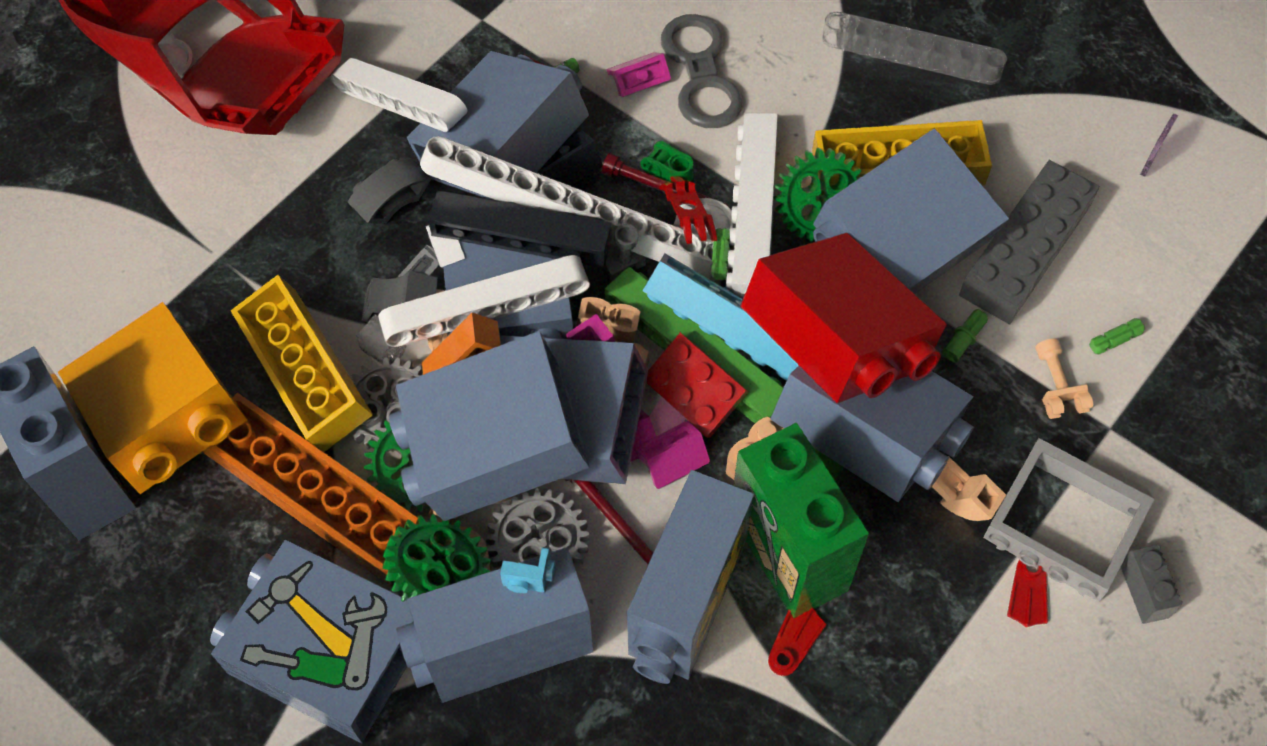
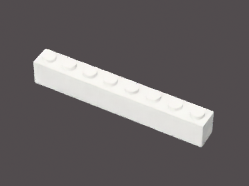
(754, 197)

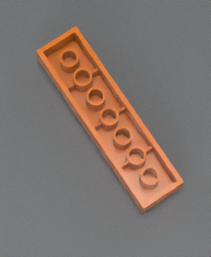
(311, 487)

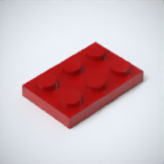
(695, 385)

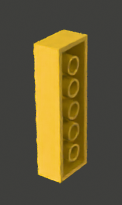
(875, 145)
(301, 364)

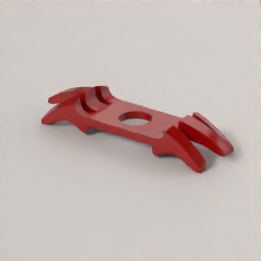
(687, 217)

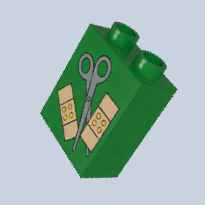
(799, 520)

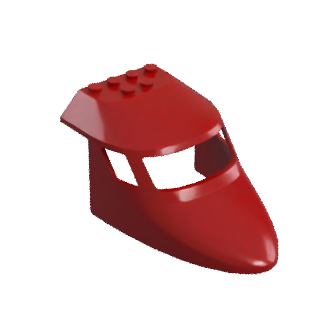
(244, 81)

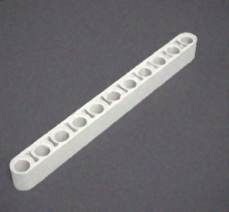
(526, 188)

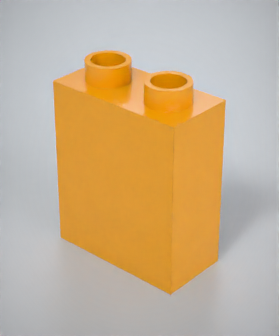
(151, 398)

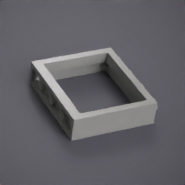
(1090, 481)

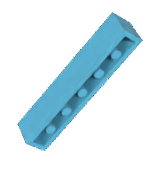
(716, 312)

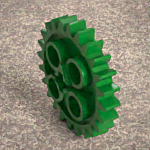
(796, 198)
(383, 473)
(434, 561)

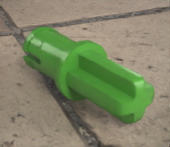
(965, 335)

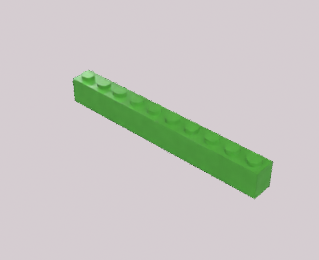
(663, 326)

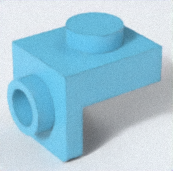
(526, 577)

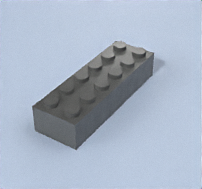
(1028, 241)

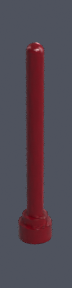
(615, 166)
(615, 519)

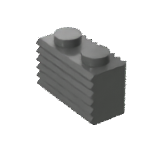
(1150, 584)

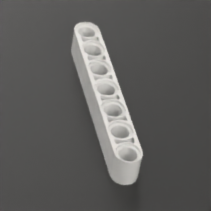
(399, 94)
(489, 298)

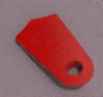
(1028, 597)
(795, 640)

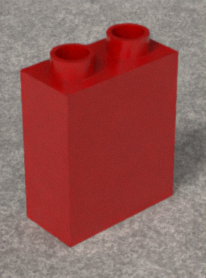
(843, 317)

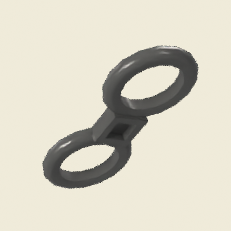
(701, 71)

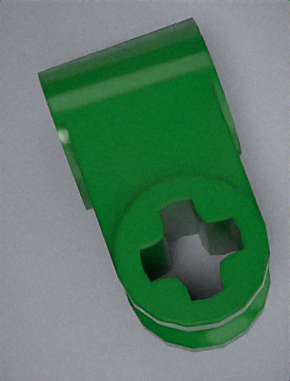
(668, 162)

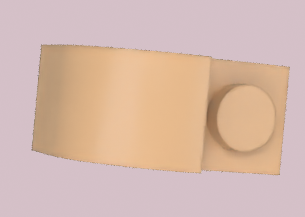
(968, 496)

